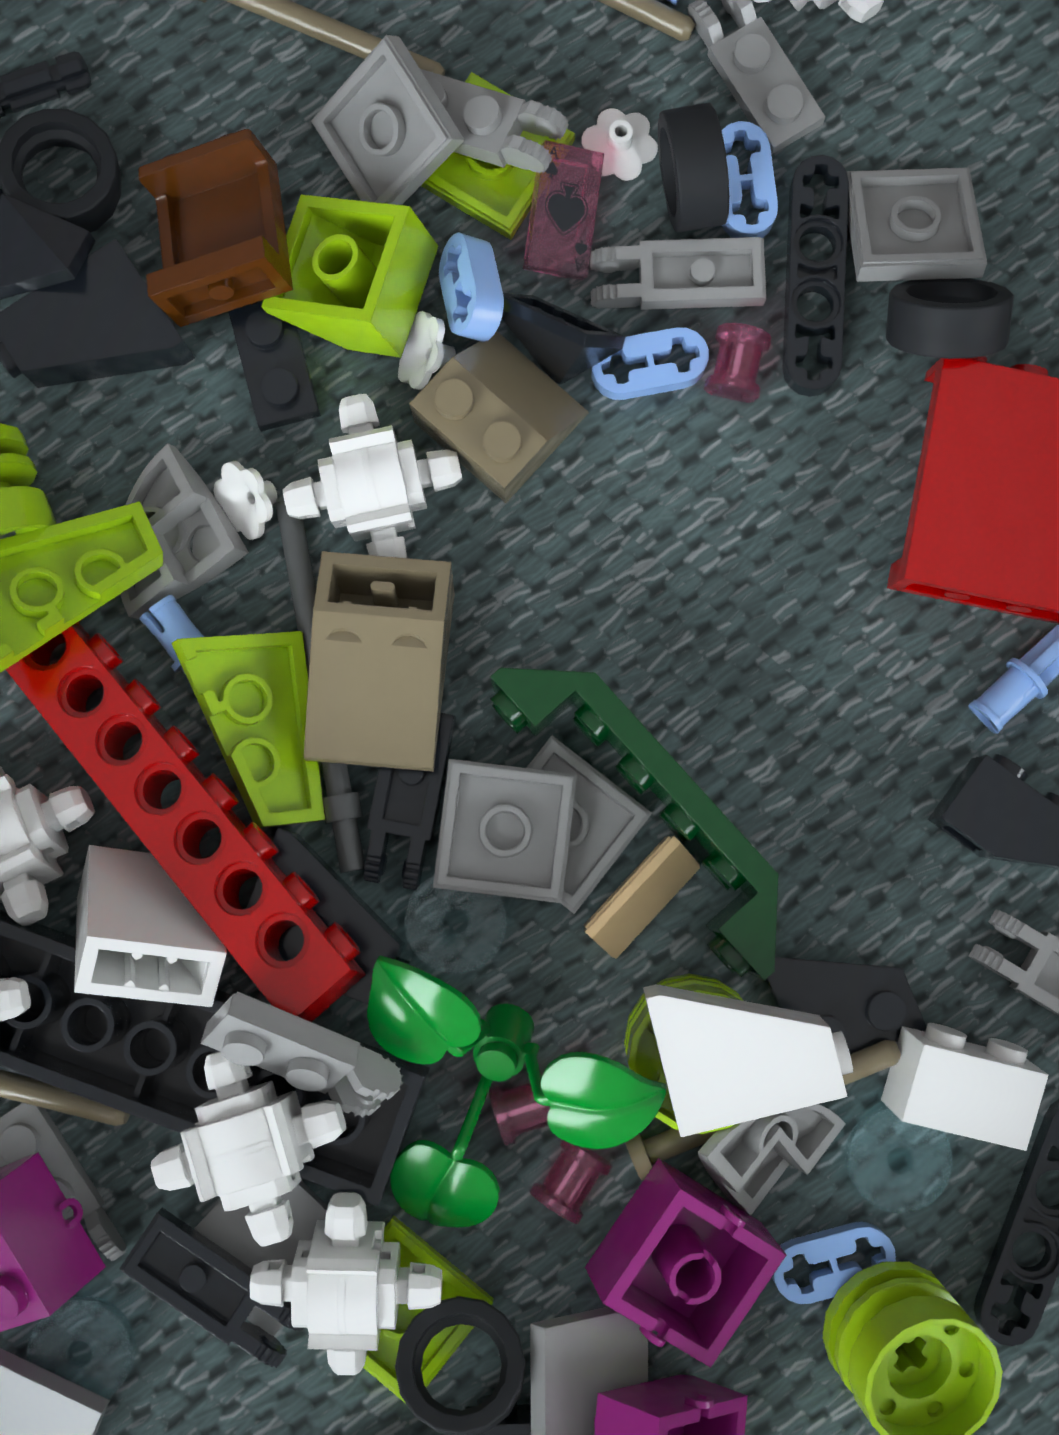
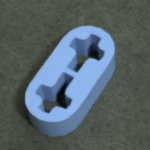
(759, 181)
(471, 287)
(653, 377)
(828, 1246)

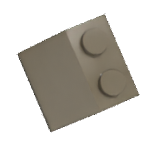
(496, 413)

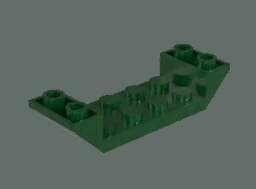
(748, 923)

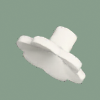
(621, 154)
(424, 351)
(245, 498)

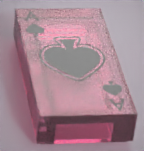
(564, 212)

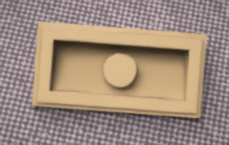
(641, 896)

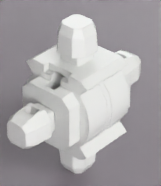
(371, 480)
(32, 842)
(248, 1147)
(346, 1284)

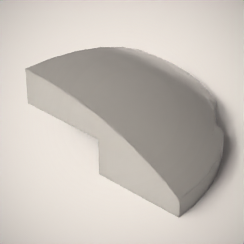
(177, 509)
(755, 1153)

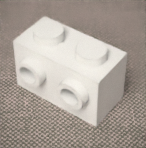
(965, 1086)

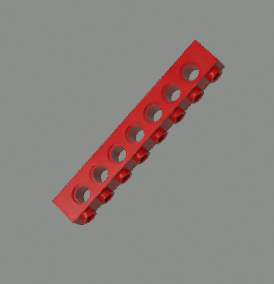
(173, 834)

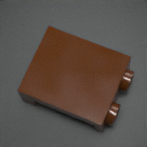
(217, 228)

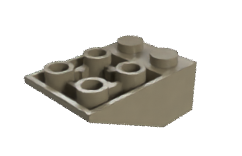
(378, 660)

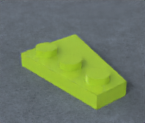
(68, 572)
(257, 708)

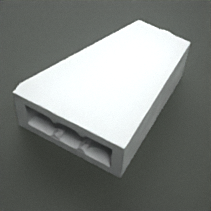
(141, 933)
(742, 1058)

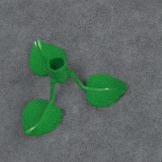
(589, 1095)

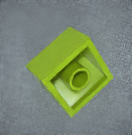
(355, 273)

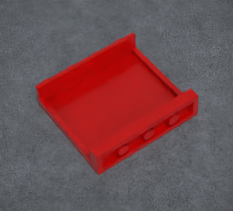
(987, 491)

